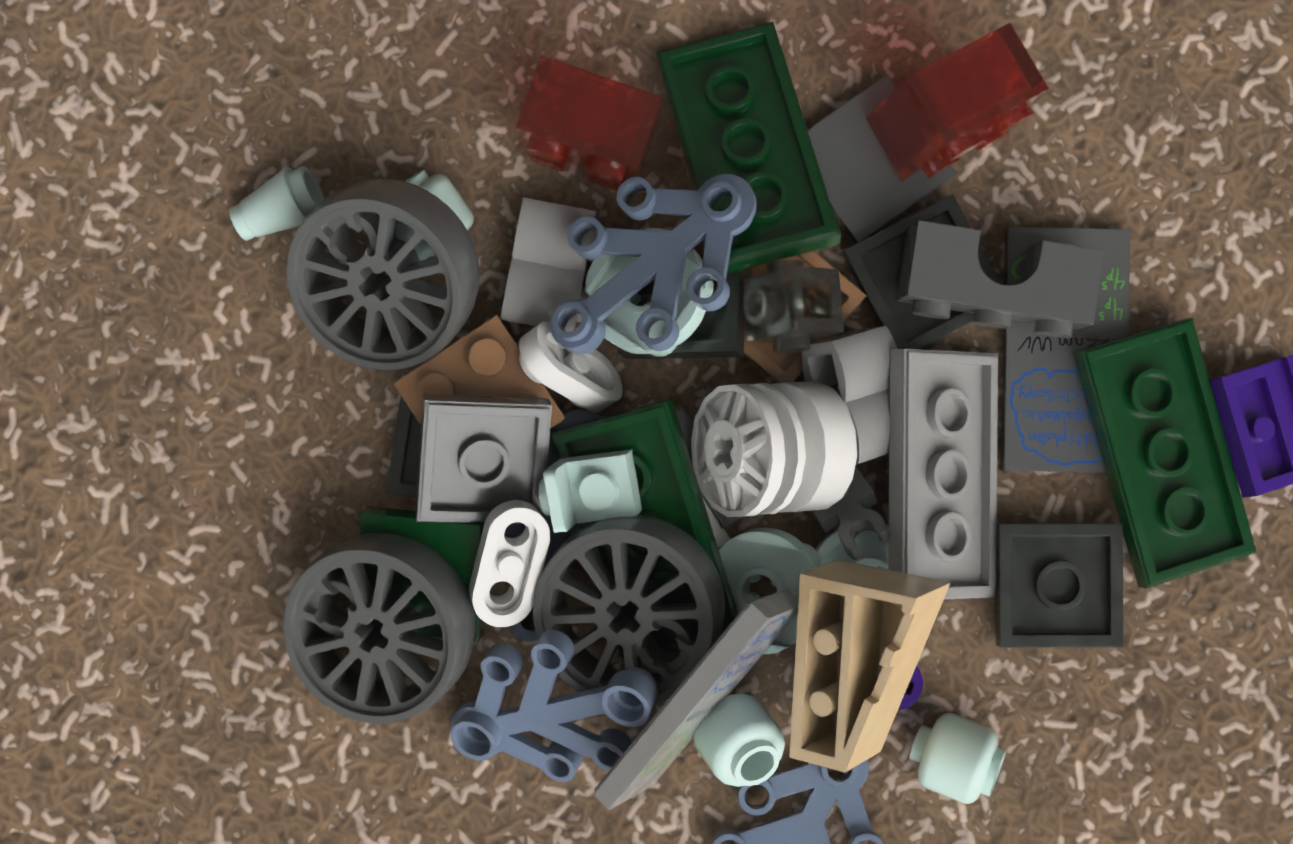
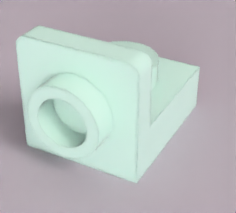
(590, 489)

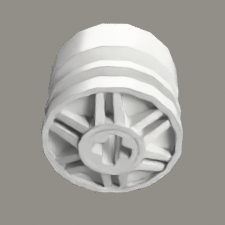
(773, 448)

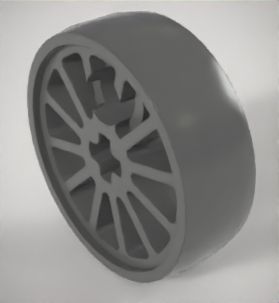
(397, 296)
(612, 595)
(313, 615)

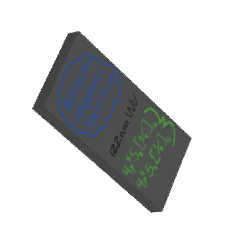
(1042, 392)

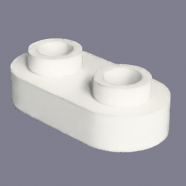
(584, 379)
(509, 560)

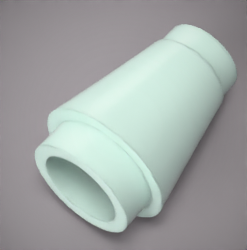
(277, 204)

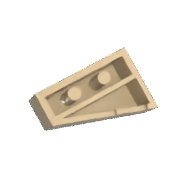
(855, 657)

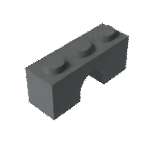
(944, 274)

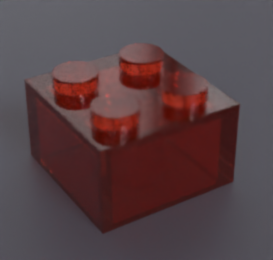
(958, 104)
(588, 123)

